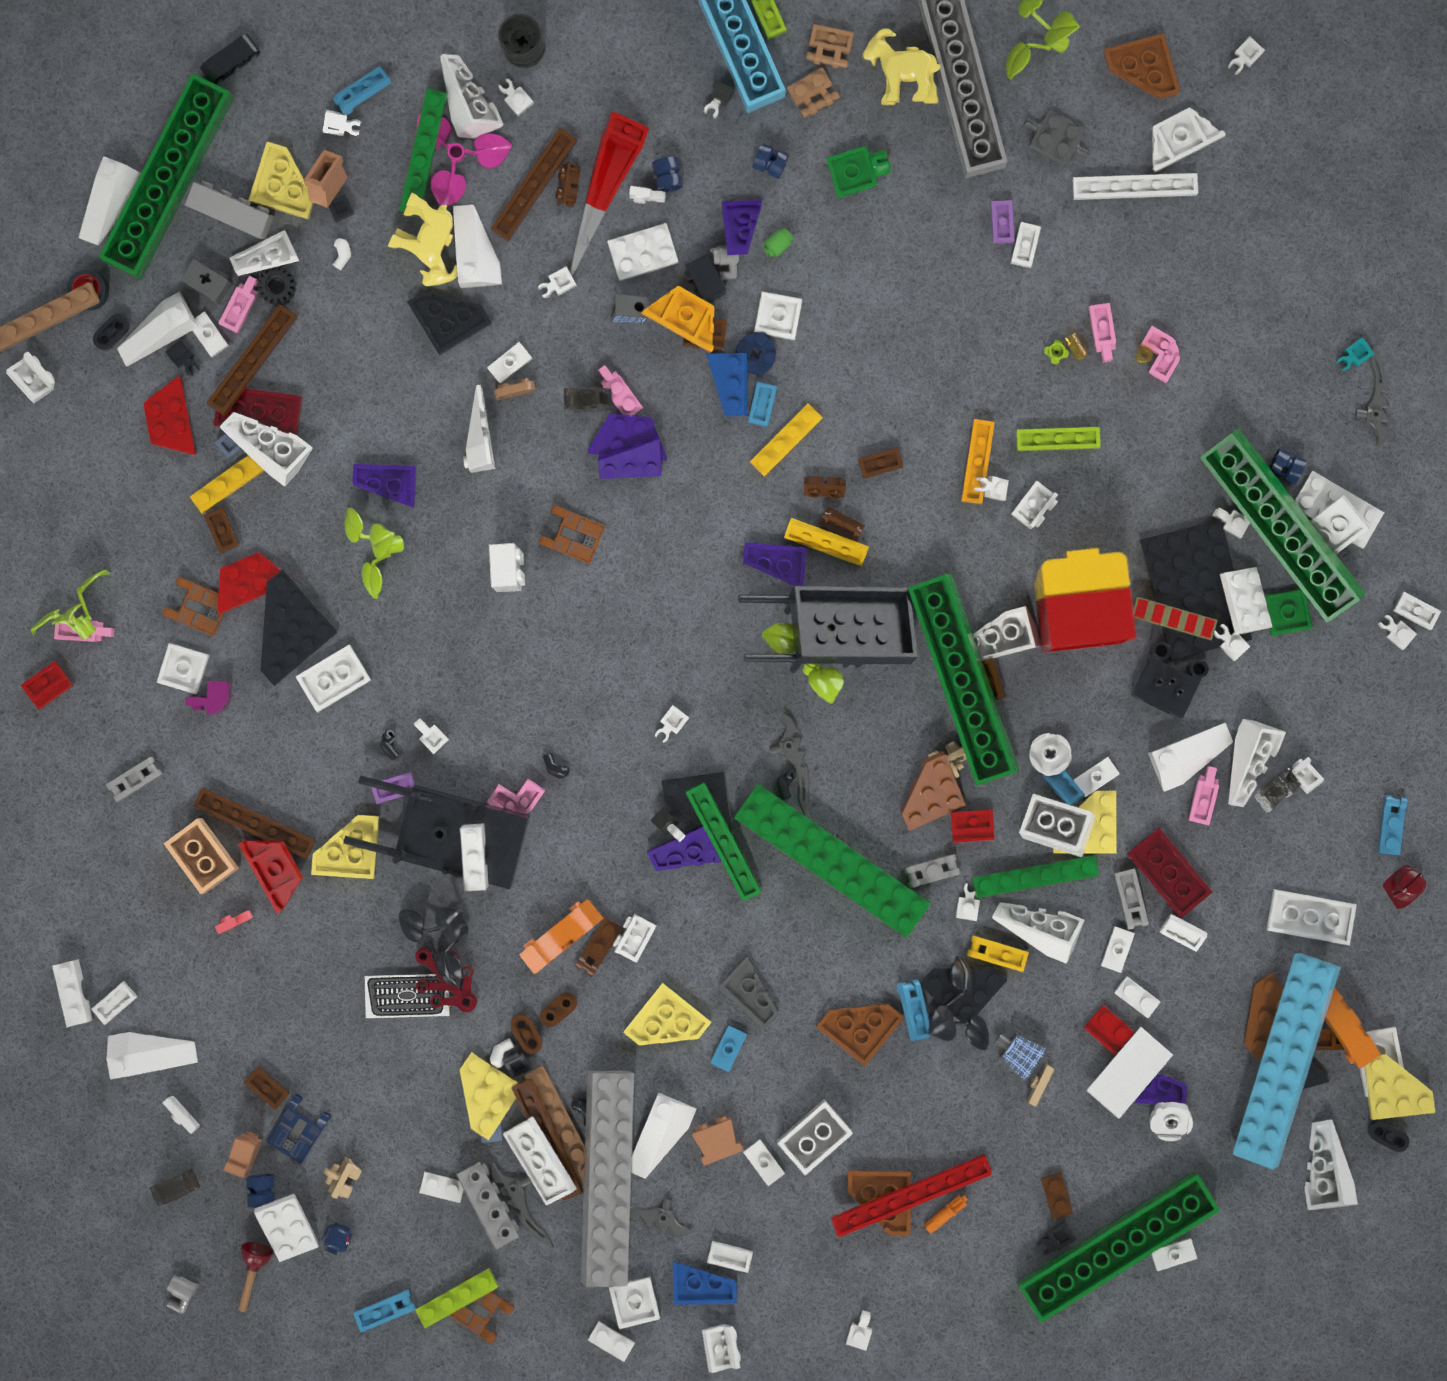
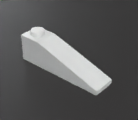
(467, 107)
(107, 199)
(271, 449)
(1007, 634)
(1046, 932)
(140, 1053)
(662, 1130)

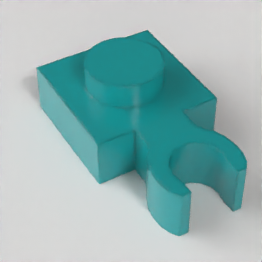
(1356, 353)

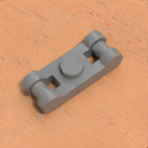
(134, 779)
(931, 871)

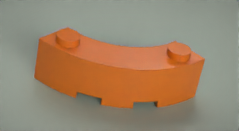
(561, 936)
(1352, 1036)

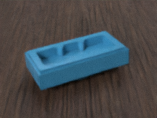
(762, 404)
(1064, 787)
(728, 1048)

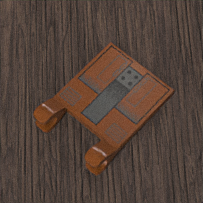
(576, 537)
(198, 608)
(479, 1312)

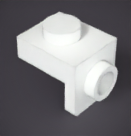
(1307, 775)

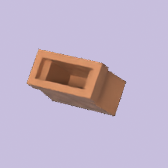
(325, 178)
(716, 1140)
(243, 1154)

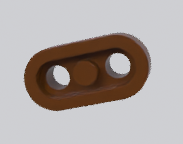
(558, 1009)
(526, 1033)

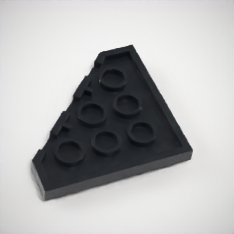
(291, 628)

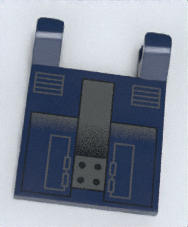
(296, 1133)

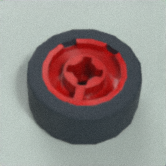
(89, 276)

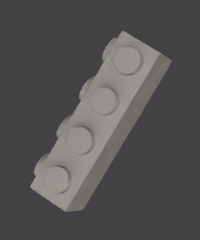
(230, 210)
(487, 1204)

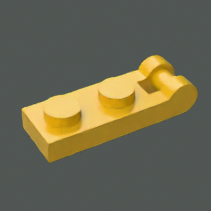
(998, 953)

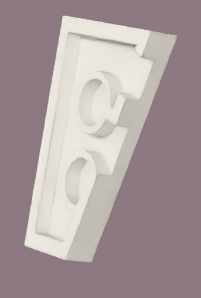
(264, 255)

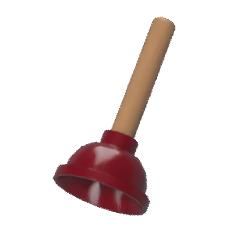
(255, 1256)

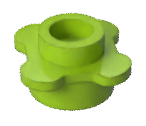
(1062, 352)

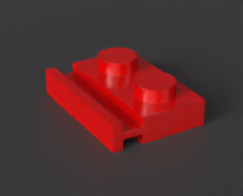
(47, 685)
(972, 826)
(1109, 1030)

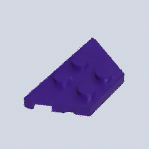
(624, 432)

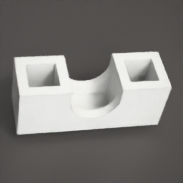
(473, 857)
(74, 1005)

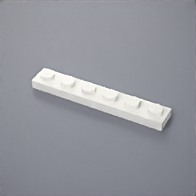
(1135, 186)

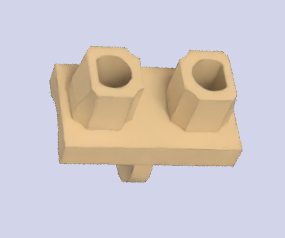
(955, 757)
(338, 1176)

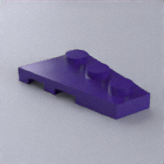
(740, 224)
(637, 461)
(387, 481)
(778, 561)
(692, 850)
(1162, 1090)

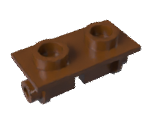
(567, 176)
(833, 488)
(841, 524)

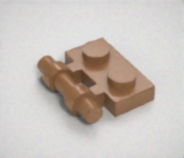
(831, 40)
(809, 87)

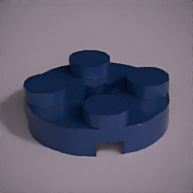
(767, 356)

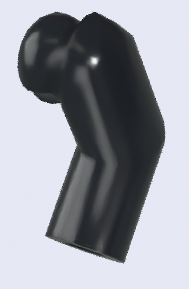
(387, 743)
(555, 769)
(784, 781)
(580, 1106)

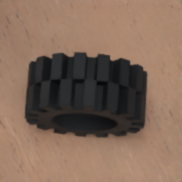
(276, 273)

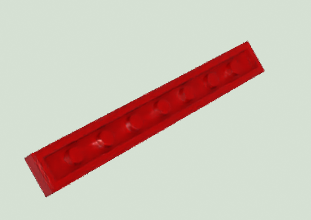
(911, 1195)

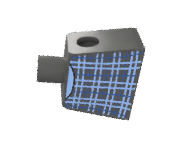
(623, 309)
(1020, 1054)

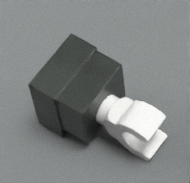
(722, 95)
(667, 824)

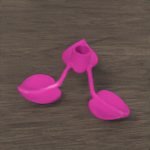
(491, 152)

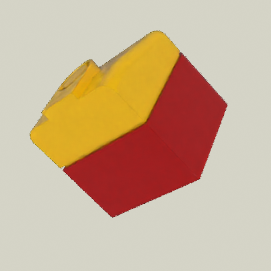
(1084, 601)

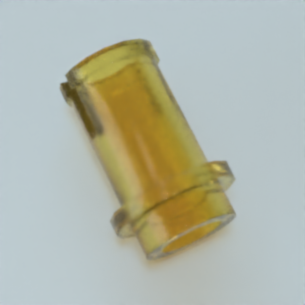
(1076, 347)
(1147, 352)

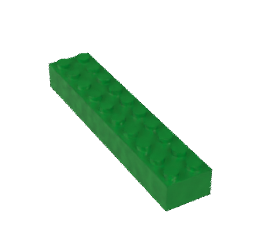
(166, 177)
(1283, 525)
(963, 679)
(832, 860)
(1117, 1246)

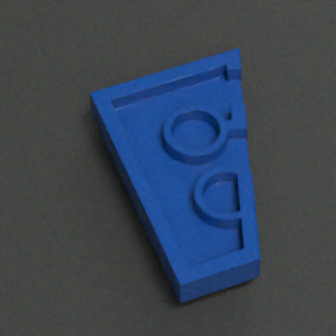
(731, 381)
(701, 1287)

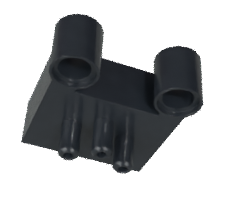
(1166, 686)

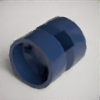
(770, 161)
(666, 170)
(1294, 468)
(260, 1190)

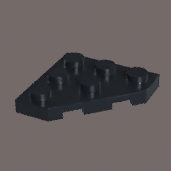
(448, 319)
(675, 794)
(941, 988)

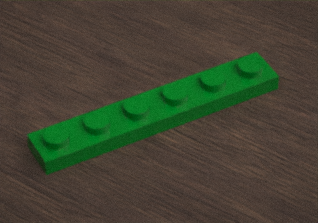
(424, 146)
(723, 841)
(1035, 876)

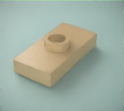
(1039, 1084)

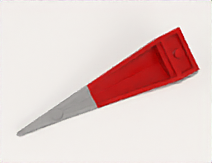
(615, 155)

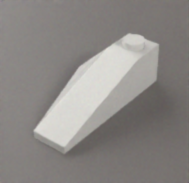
(474, 253)
(163, 325)
(479, 445)
(1251, 751)
(1184, 758)
(1330, 1177)

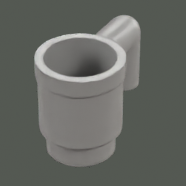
(719, 256)
(182, 1289)

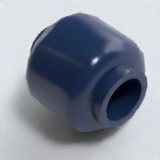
(336, 1238)

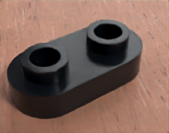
(109, 330)
(1388, 1135)

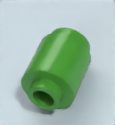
(777, 242)

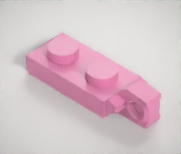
(239, 305)
(1103, 330)
(620, 392)
(64, 632)
(1204, 797)

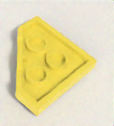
(280, 183)
(1103, 833)
(346, 860)
(666, 1019)
(1395, 1091)
(486, 1094)

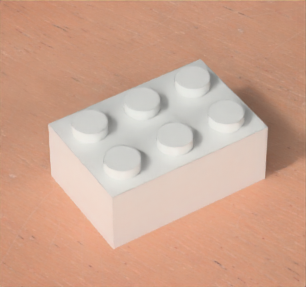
(505, 567)
(1057, 825)
(814, 1137)

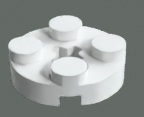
(1047, 765)
(1167, 1111)

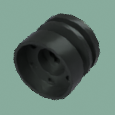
(515, 32)

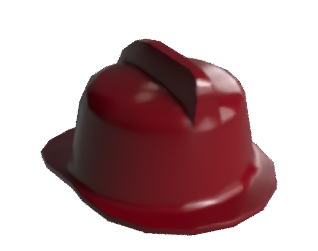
(1404, 886)

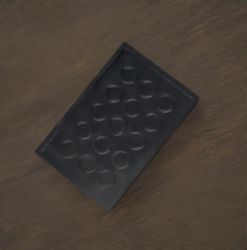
(1186, 576)

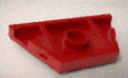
(169, 418)
(244, 581)
(273, 869)

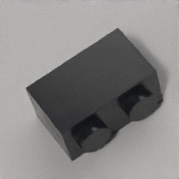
(705, 279)

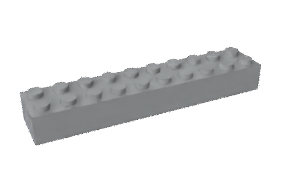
(963, 86)
(607, 1178)

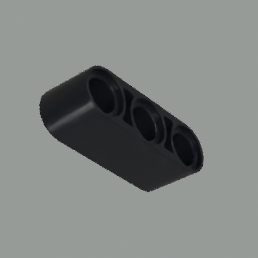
(230, 58)

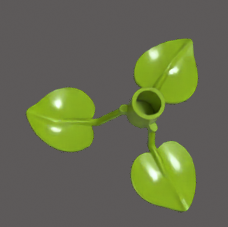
(1055, 38)
(383, 544)
(80, 624)
(824, 682)

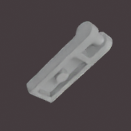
(1131, 898)

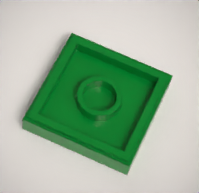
(1288, 612)

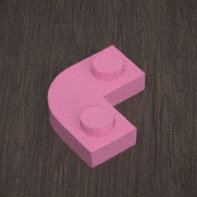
(1167, 353)
(521, 802)

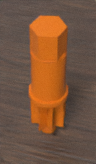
(946, 1213)

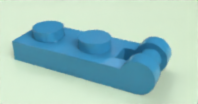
(361, 90)
(1392, 825)
(914, 1009)
(383, 1311)

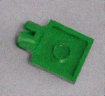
(857, 170)

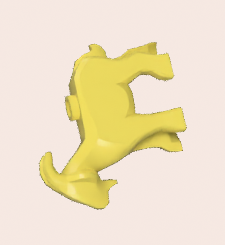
(903, 66)
(430, 240)

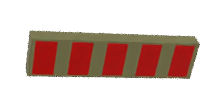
(1174, 618)

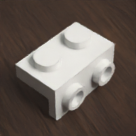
(31, 377)
(1034, 505)
(634, 937)
(721, 1348)

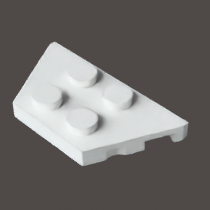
(1180, 137)

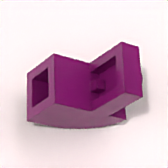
(217, 698)

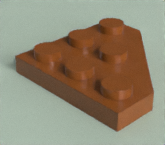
(1145, 65)
(932, 793)
(1261, 1014)
(860, 1029)
(870, 1184)

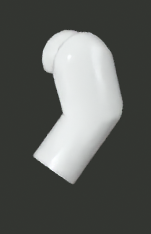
(343, 251)
(498, 1052)

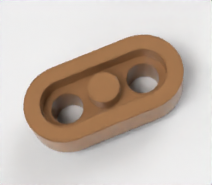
(522, 387)

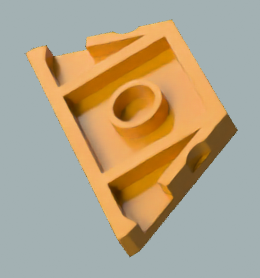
(685, 316)

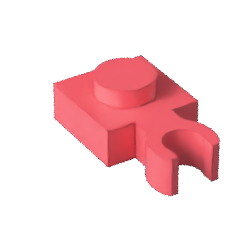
(228, 923)

